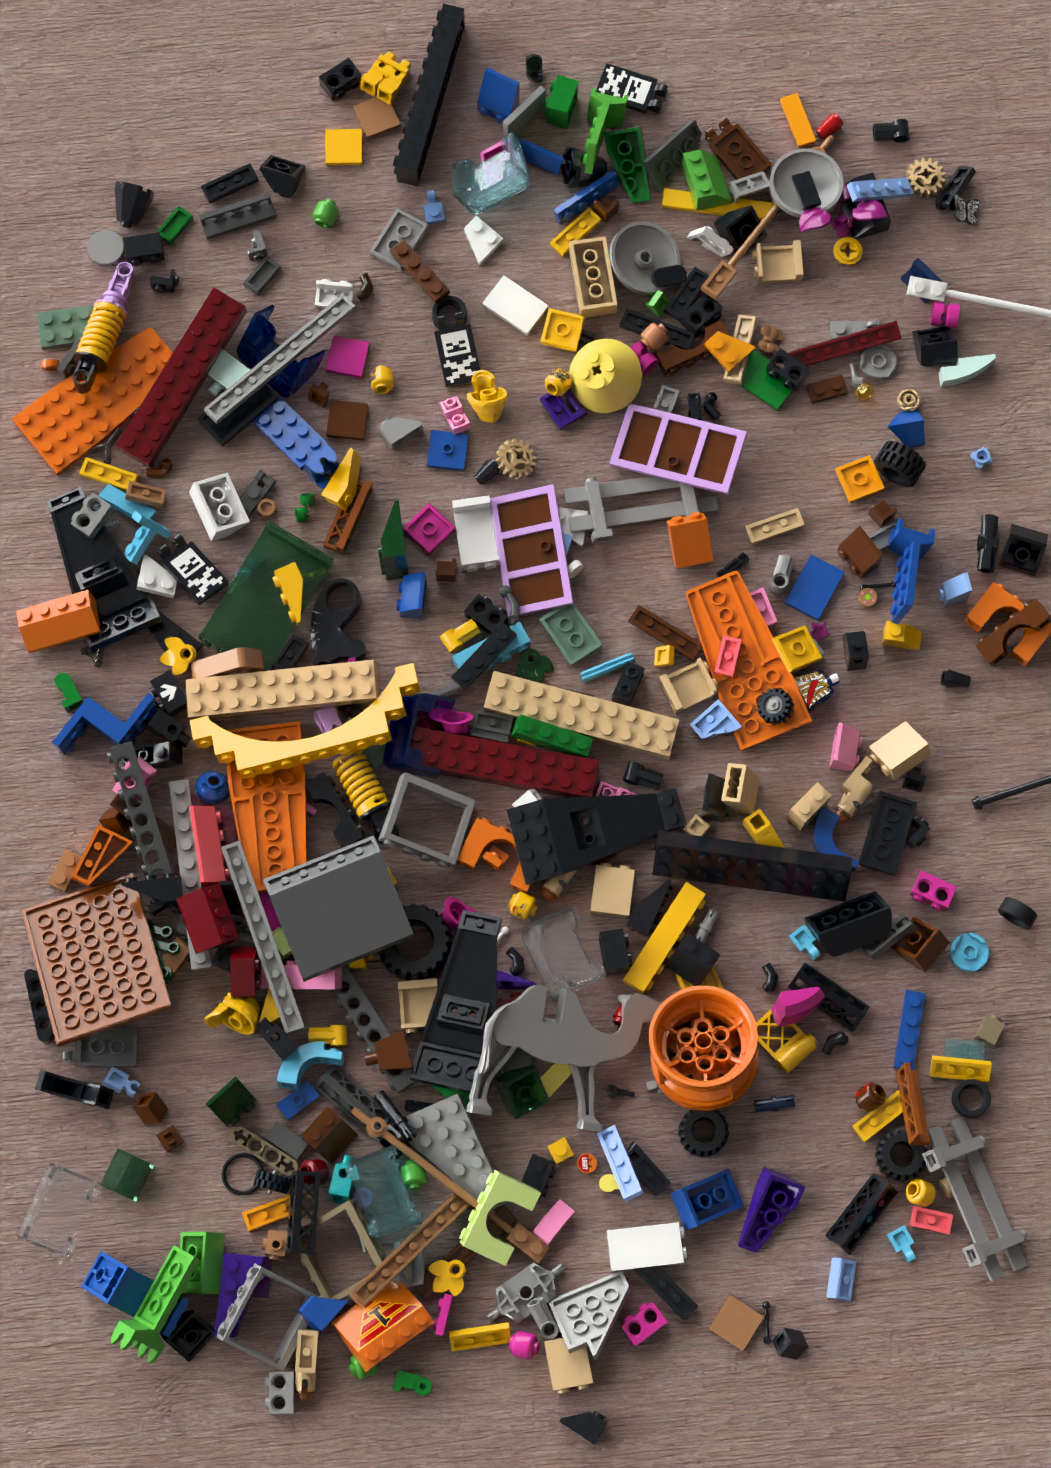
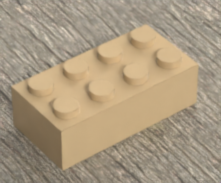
(593, 277)

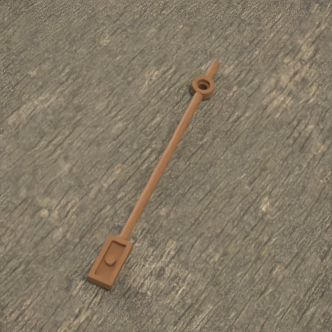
(725, 271)
(518, 1236)

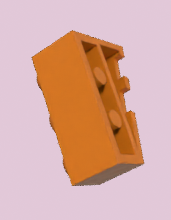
(101, 852)

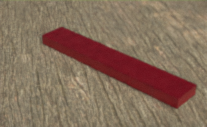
(848, 344)

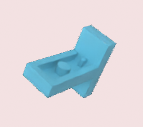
(143, 536)

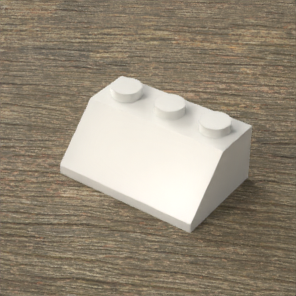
(218, 506)

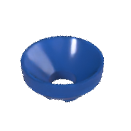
(210, 793)

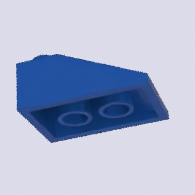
(498, 95)
(706, 1199)

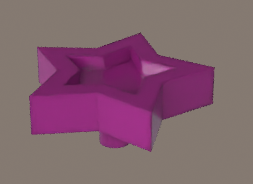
(819, 631)

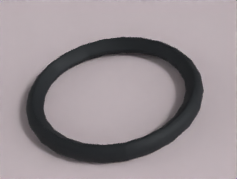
(224, 1173)

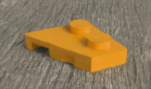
(728, 349)

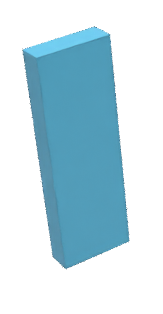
(117, 500)

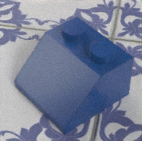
(413, 595)

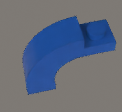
(823, 832)

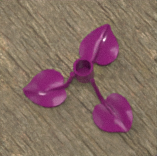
(866, 210)

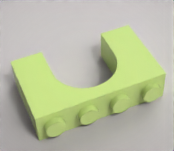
(499, 1189)

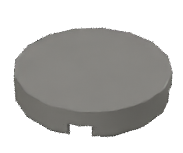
(105, 248)
(878, 362)

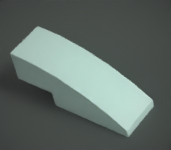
(965, 369)

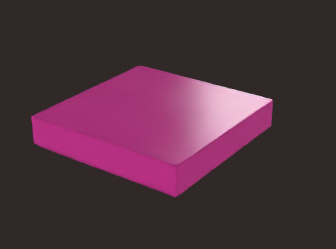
(347, 356)
(429, 529)

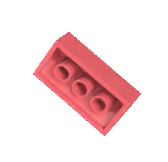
(208, 844)

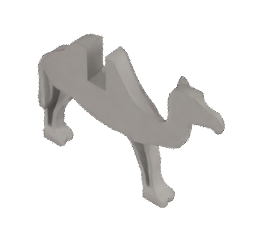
(559, 1041)

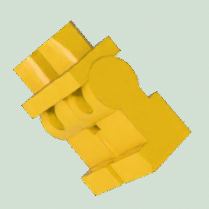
(386, 77)

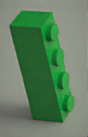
(551, 736)

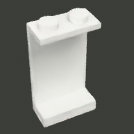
(475, 533)
(646, 1246)

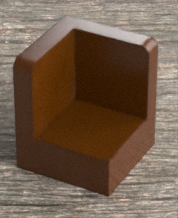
(605, 208)
(882, 513)
(446, 571)
(114, 821)
(150, 1108)

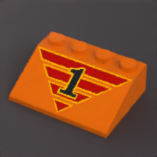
(382, 1325)

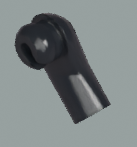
(709, 405)

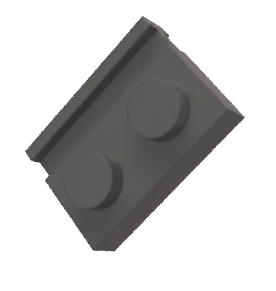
(491, 726)

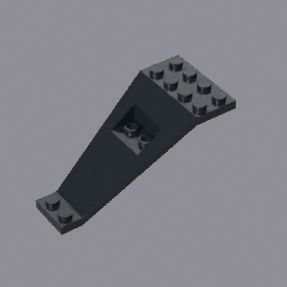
(102, 570)
(555, 839)
(450, 1041)

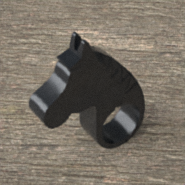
(327, 627)

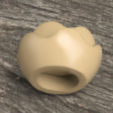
(908, 394)

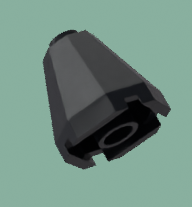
(574, 171)
(131, 203)

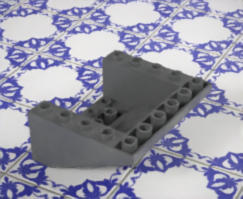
(338, 908)

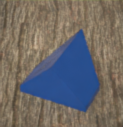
(909, 428)
(321, 1312)

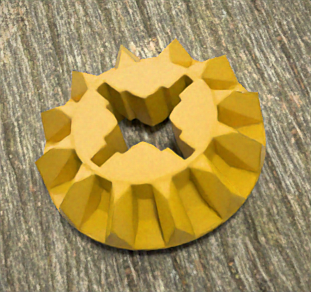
(853, 246)

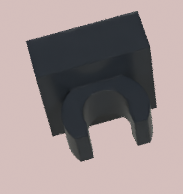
(914, 780)

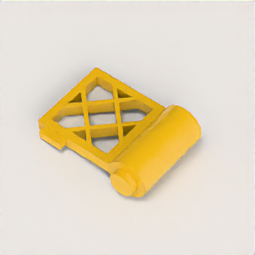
(791, 1052)

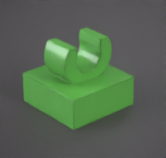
(657, 303)

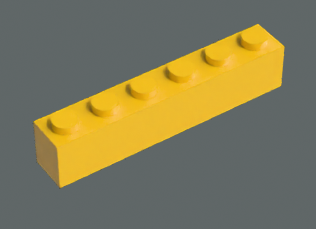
(664, 938)

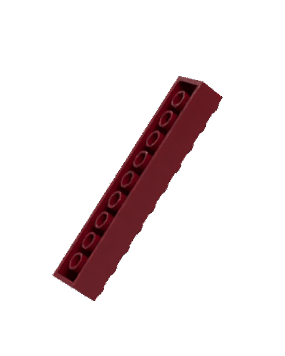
(181, 378)
(506, 763)

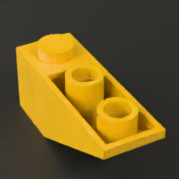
(291, 584)
(761, 829)

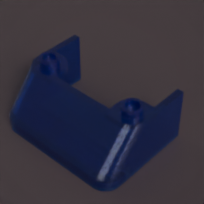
(259, 343)
(398, 752)

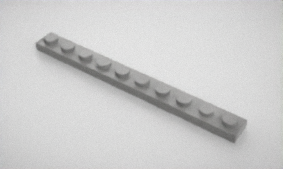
(279, 359)
(187, 856)
(262, 937)

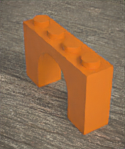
(998, 600)
(479, 839)

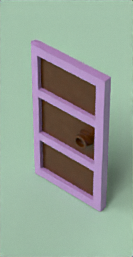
(678, 448)
(532, 549)

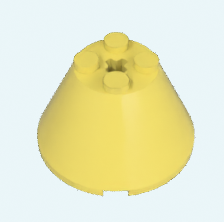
(605, 376)

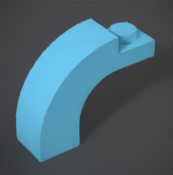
(303, 1058)

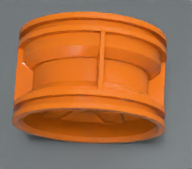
(701, 1007)

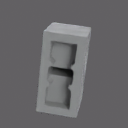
(96, 518)
(286, 1393)

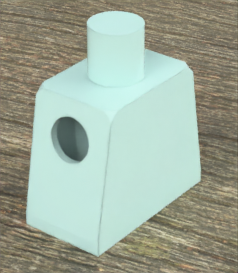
(225, 373)

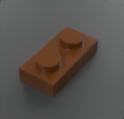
(827, 389)

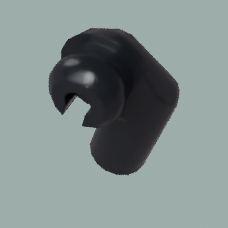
(518, 961)
(772, 978)
(834, 1039)

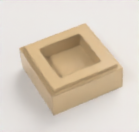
(697, 826)

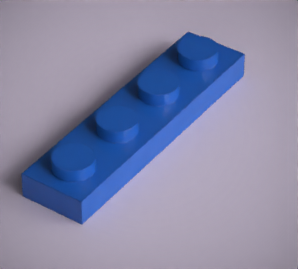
(586, 197)
(909, 1029)

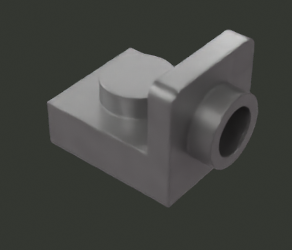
(259, 250)

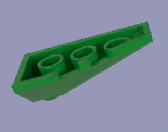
(627, 154)

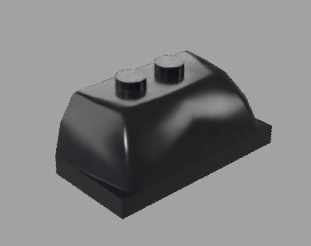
(851, 924)

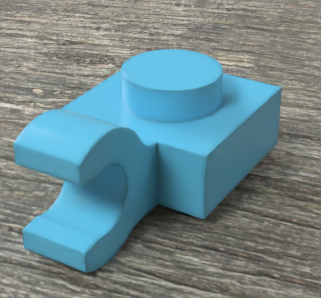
(803, 940)
(901, 1241)

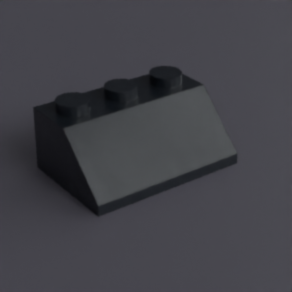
(869, 227)

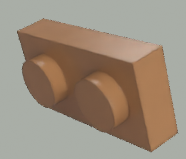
(145, 494)
(62, 874)

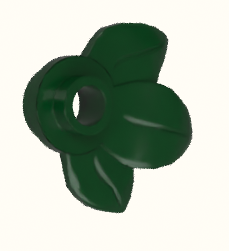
(535, 669)

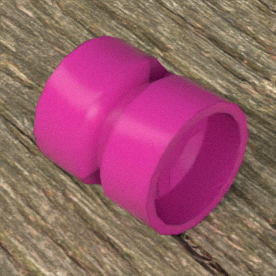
(951, 314)
(647, 360)

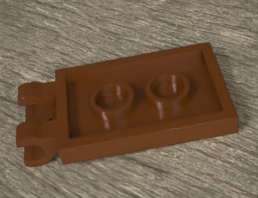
(736, 150)

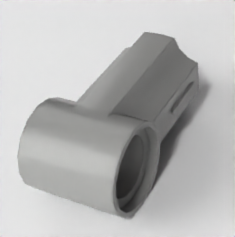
(781, 573)
(543, 1317)

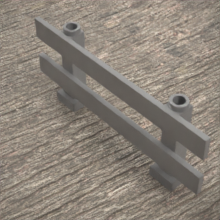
(601, 520)
(982, 1250)

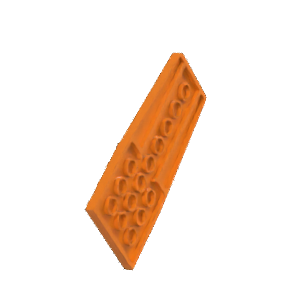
(68, 423)
(729, 610)
(270, 809)

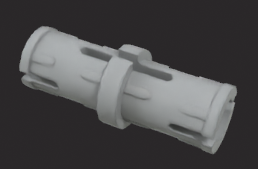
(705, 927)

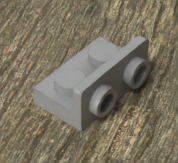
(414, 1273)

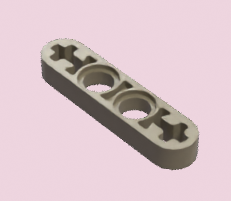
(263, 1152)

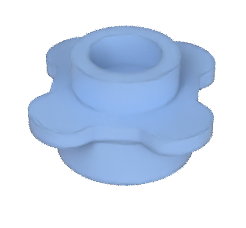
(986, 457)

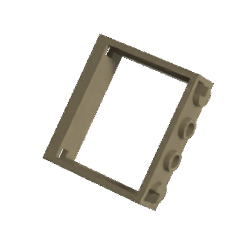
(371, 1243)

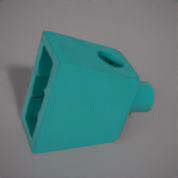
(341, 1188)

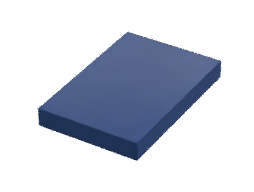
(814, 587)

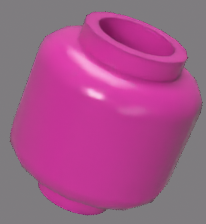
(524, 1345)

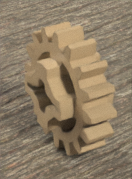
(928, 174)
(515, 458)

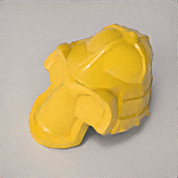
(486, 398)
(237, 1013)

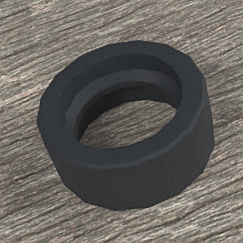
(448, 300)
(1017, 913)
(956, 1098)

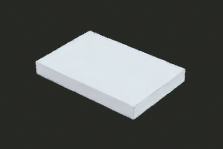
(515, 305)

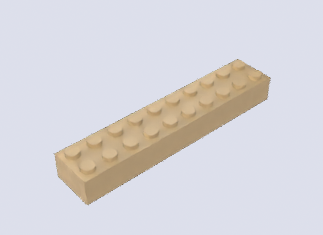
(283, 690)
(582, 714)

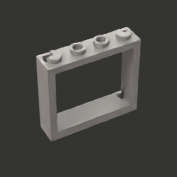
(436, 791)
(289, 1341)

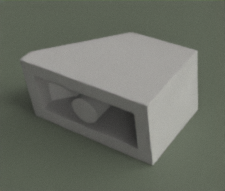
(399, 430)

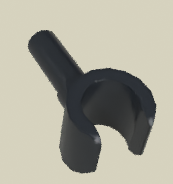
(620, 1092)

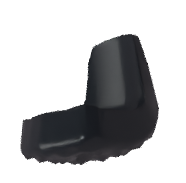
(534, 68)

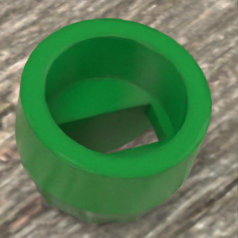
(307, 498)
(300, 514)

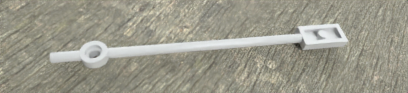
(938, 291)

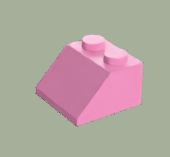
(845, 748)

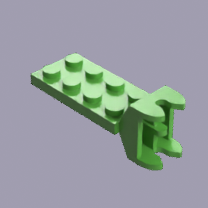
(604, 112)
(156, 1306)

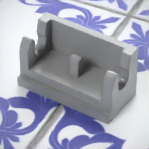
(748, 185)

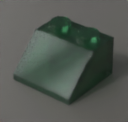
(521, 1091)
(126, 1175)

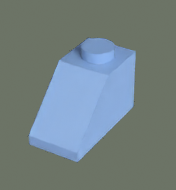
(955, 590)

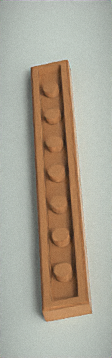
(408, 1250)

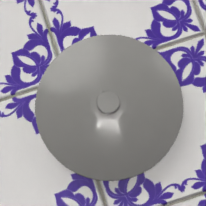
(824, 172)
(640, 251)

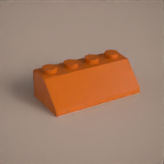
(59, 621)

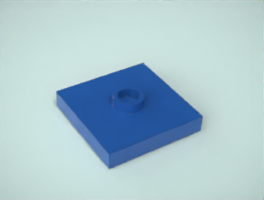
(447, 450)

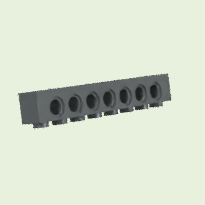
(114, 756)
(396, 1083)

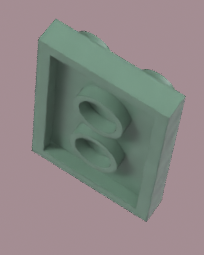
(62, 326)
(570, 633)

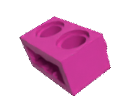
(934, 886)
(646, 1328)

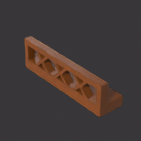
(352, 521)
(912, 1106)

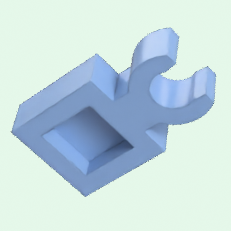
(119, 1081)

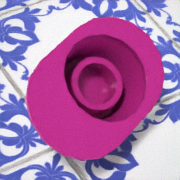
(452, 720)
(453, 912)

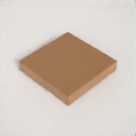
(376, 117)
(736, 1323)

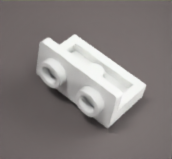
(329, 291)

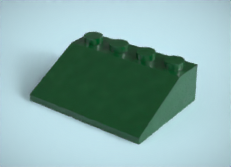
(392, 548)

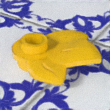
(175, 655)
(445, 1279)

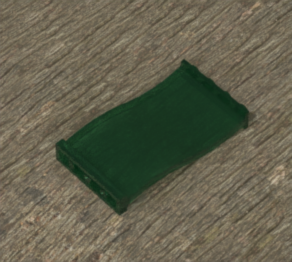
(252, 606)

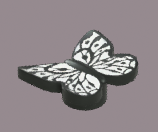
(966, 210)

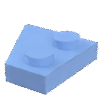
(715, 722)

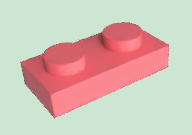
(728, 656)
(931, 1220)

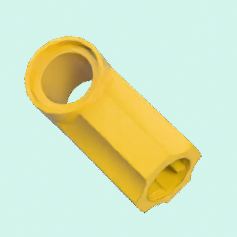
(456, 638)
(334, 1035)

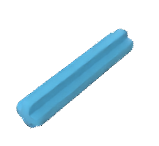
(606, 667)

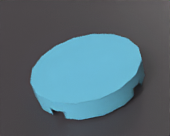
(969, 952)

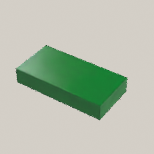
(175, 225)

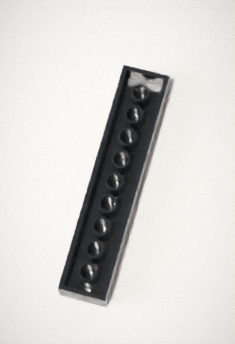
(430, 94)
(752, 866)

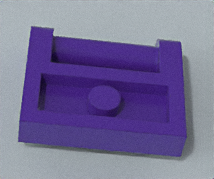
(560, 412)

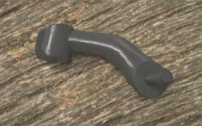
(506, 591)

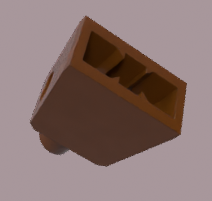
(390, 1054)

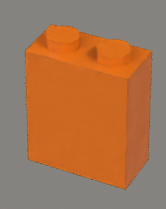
(690, 540)

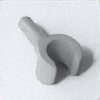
(855, 381)

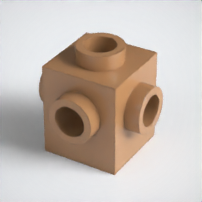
(275, 1237)

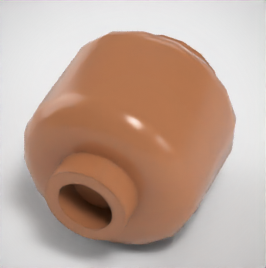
(654, 336)

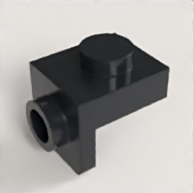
(163, 285)
(919, 837)
(157, 906)

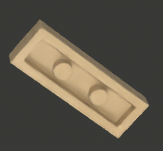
(774, 526)

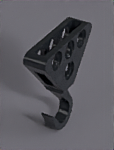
(47, 1035)

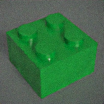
(561, 102)

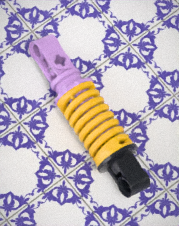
(103, 329)
(357, 778)

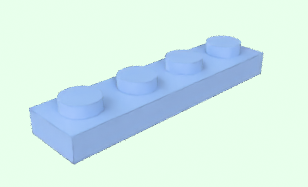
(880, 189)
(620, 1163)

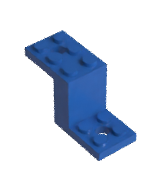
(105, 723)
(125, 1289)

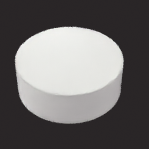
(575, 568)

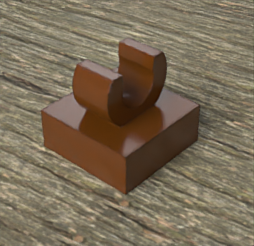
(319, 394)
(170, 1138)

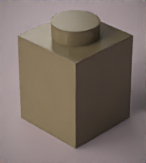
(989, 1030)

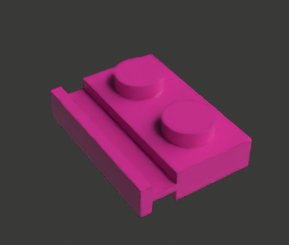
(440, 1323)

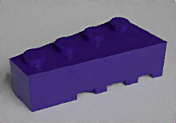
(232, 1278)

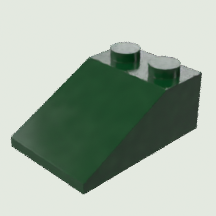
(231, 1102)

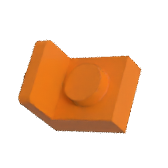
(495, 858)

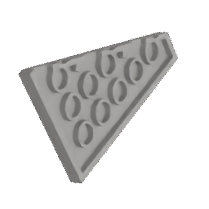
(452, 1144)

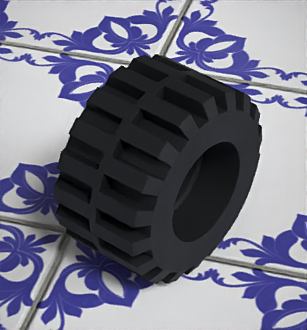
(899, 463)
(703, 1149)
(886, 1164)

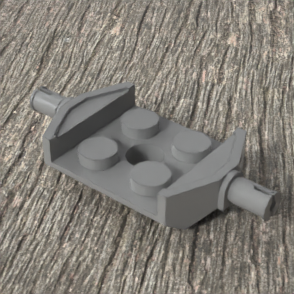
(508, 1294)

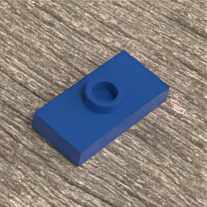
(298, 1100)

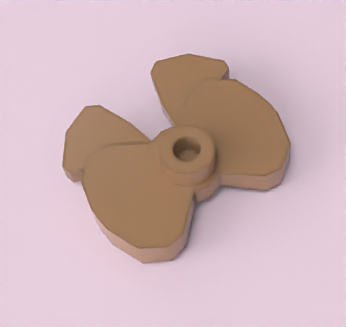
(770, 334)

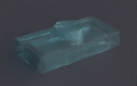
(964, 1049)

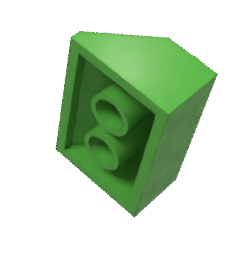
(705, 180)
(209, 1250)

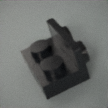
(538, 1173)

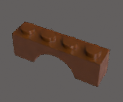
(673, 358)
(994, 646)

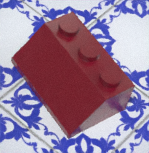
(207, 918)

